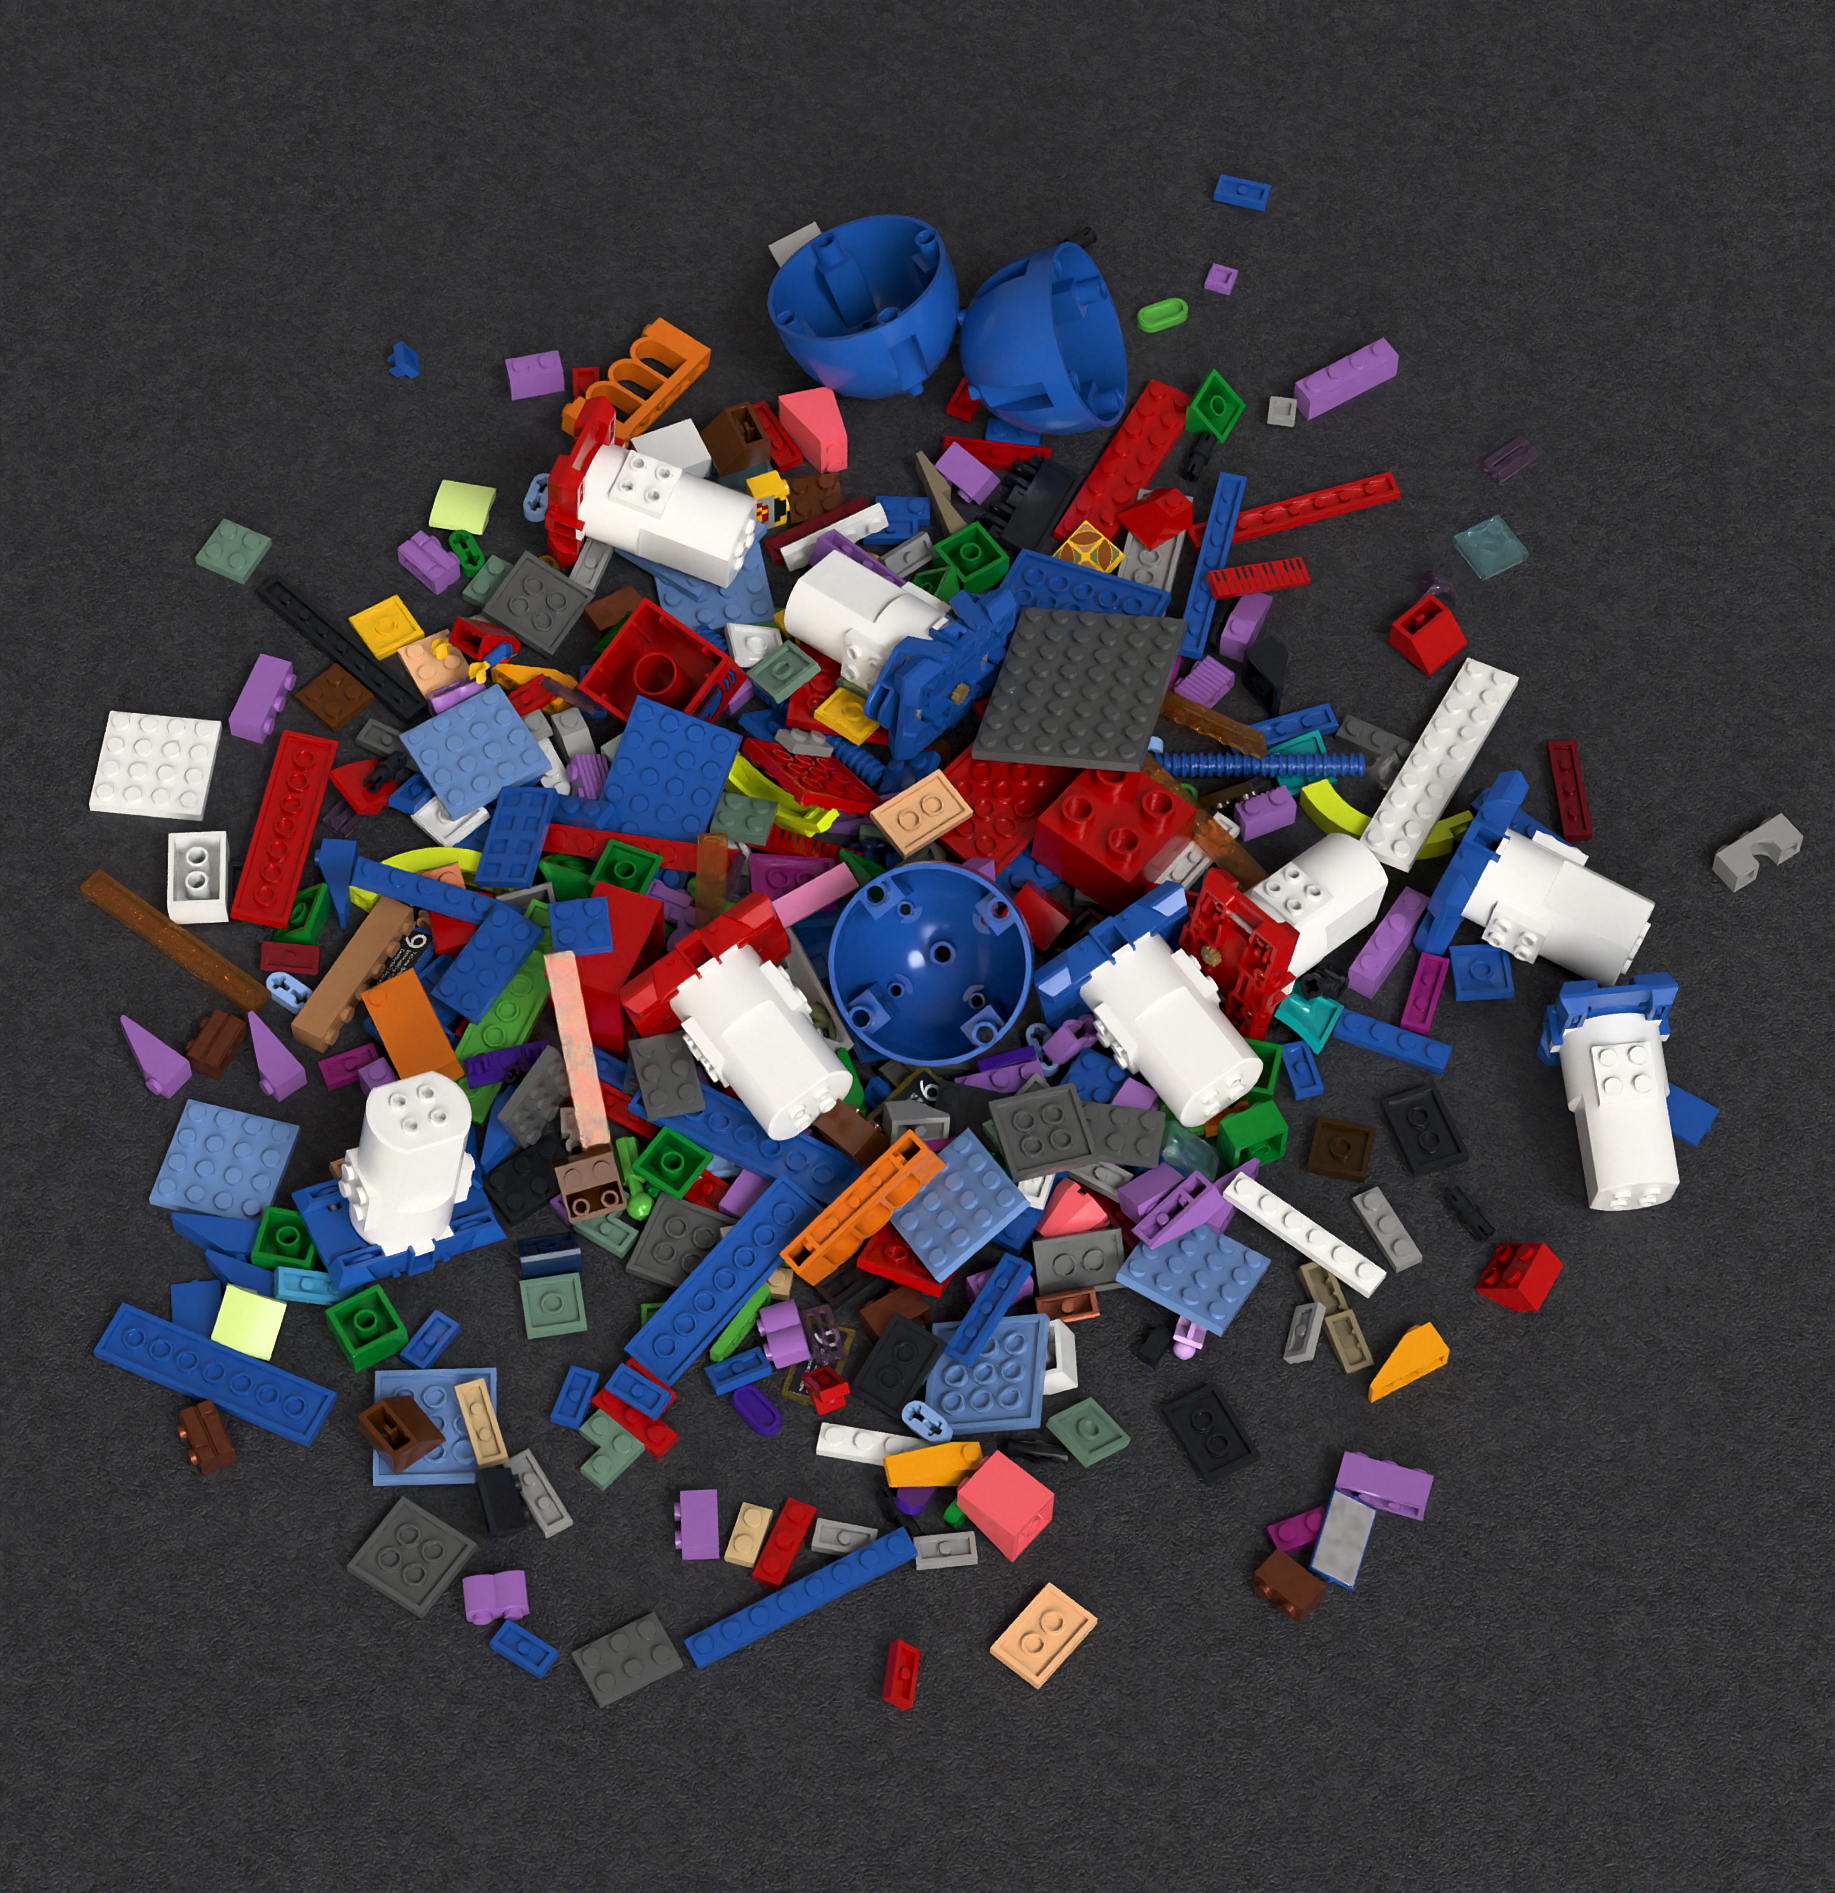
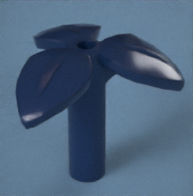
(869, 848)

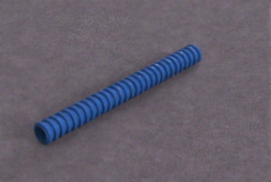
(844, 750)
(1269, 765)

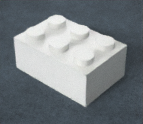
(198, 877)

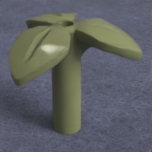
(822, 1019)

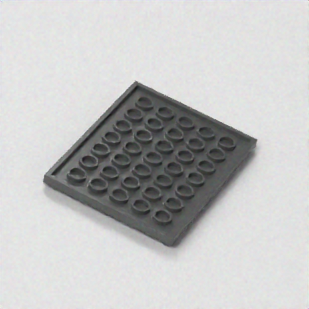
(1080, 689)

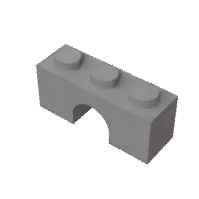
(1772, 838)

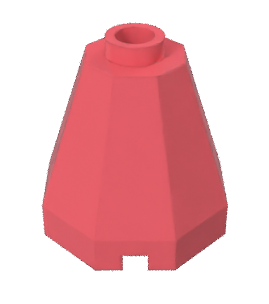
(1070, 1212)

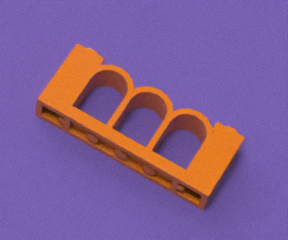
(658, 342)
(863, 1208)

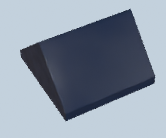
(550, 1255)

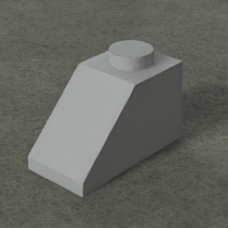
(572, 733)
(921, 1119)

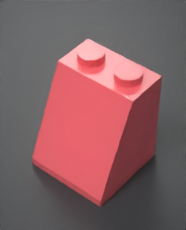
(815, 428)
(1006, 1504)

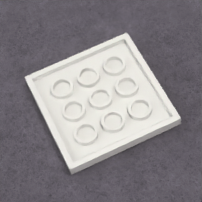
(155, 766)

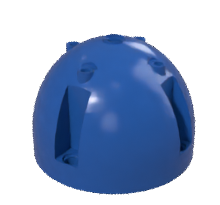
(868, 306)
(1046, 344)
(884, 947)

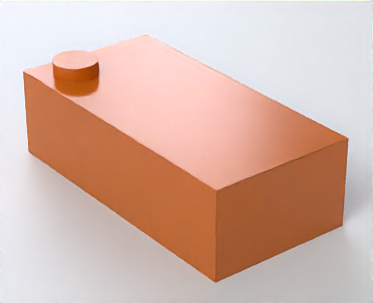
(411, 1027)

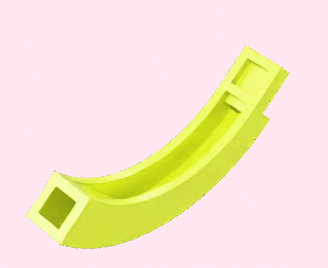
(790, 815)
(1337, 816)
(426, 859)

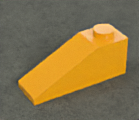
(514, 676)
(1415, 1356)
(933, 1466)

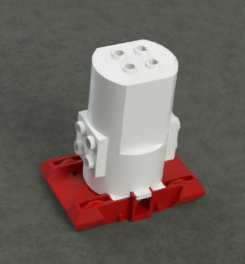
(643, 505)
(1281, 926)
(743, 1017)

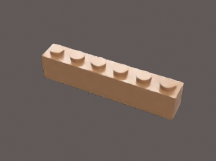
(350, 975)

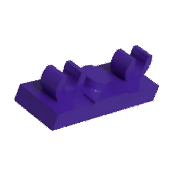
(491, 1067)

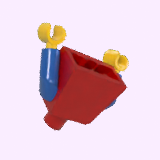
(480, 641)

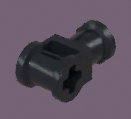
(1323, 982)

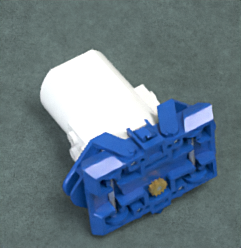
(903, 646)

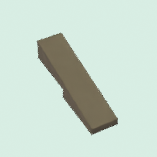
(940, 496)
(1338, 1320)

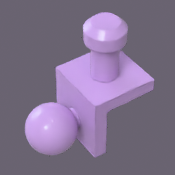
(1188, 1337)

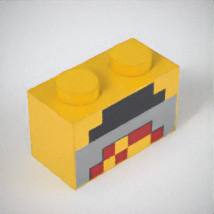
(771, 498)

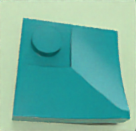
(1309, 742)
(1309, 1017)

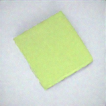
(462, 507)
(248, 1321)

